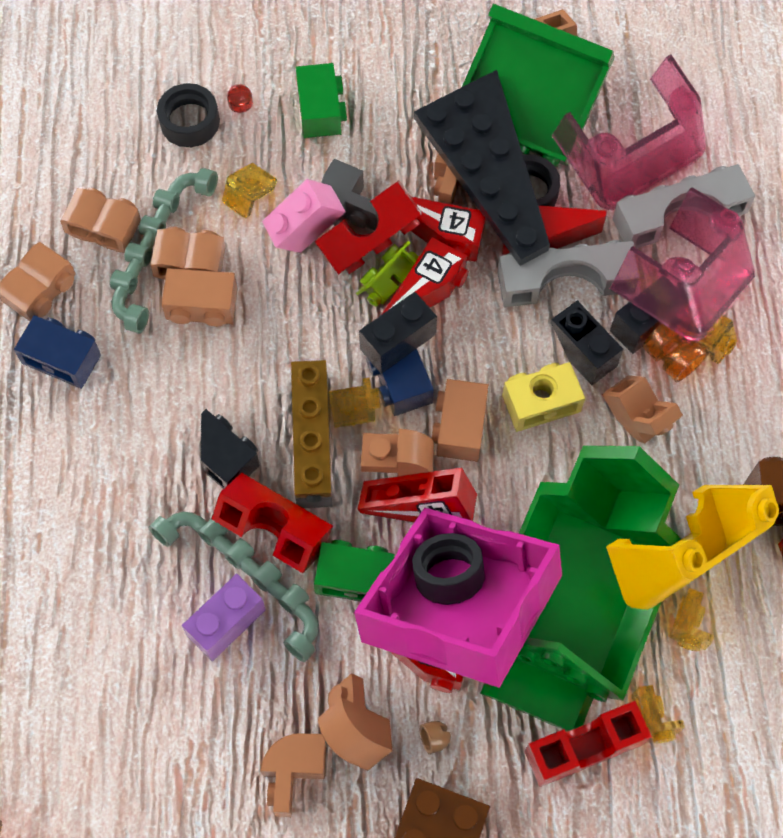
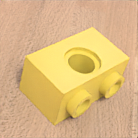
(530, 410)

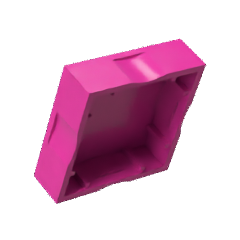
(468, 637)

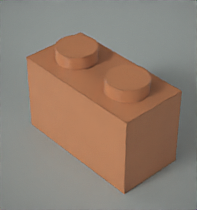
(199, 297)
(461, 420)

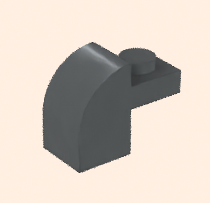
(348, 185)

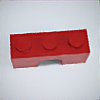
(346, 247)
(251, 505)
(587, 745)

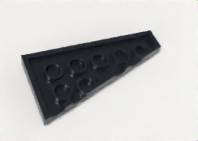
(483, 152)

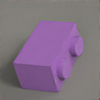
(224, 617)

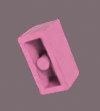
(303, 216)

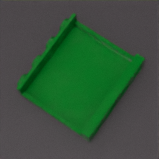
(541, 76)

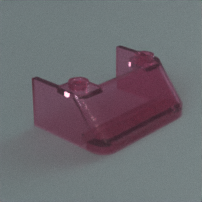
(618, 172)
(681, 293)

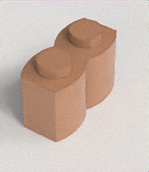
(101, 219)
(186, 251)
(36, 282)

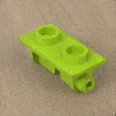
(379, 282)

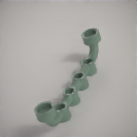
(139, 255)
(264, 576)

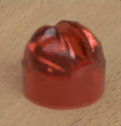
(239, 98)

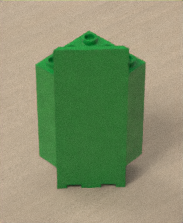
(587, 633)

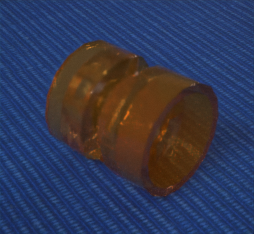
(679, 361)

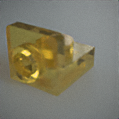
(246, 187)
(720, 340)
(354, 404)
(689, 616)
(652, 711)

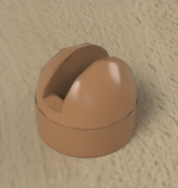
(434, 736)

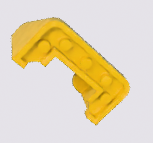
(719, 527)

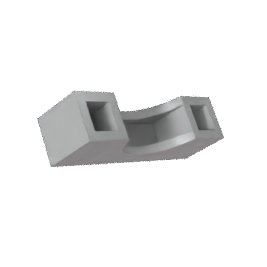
(643, 216)
(593, 263)

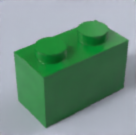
(319, 100)
(349, 570)

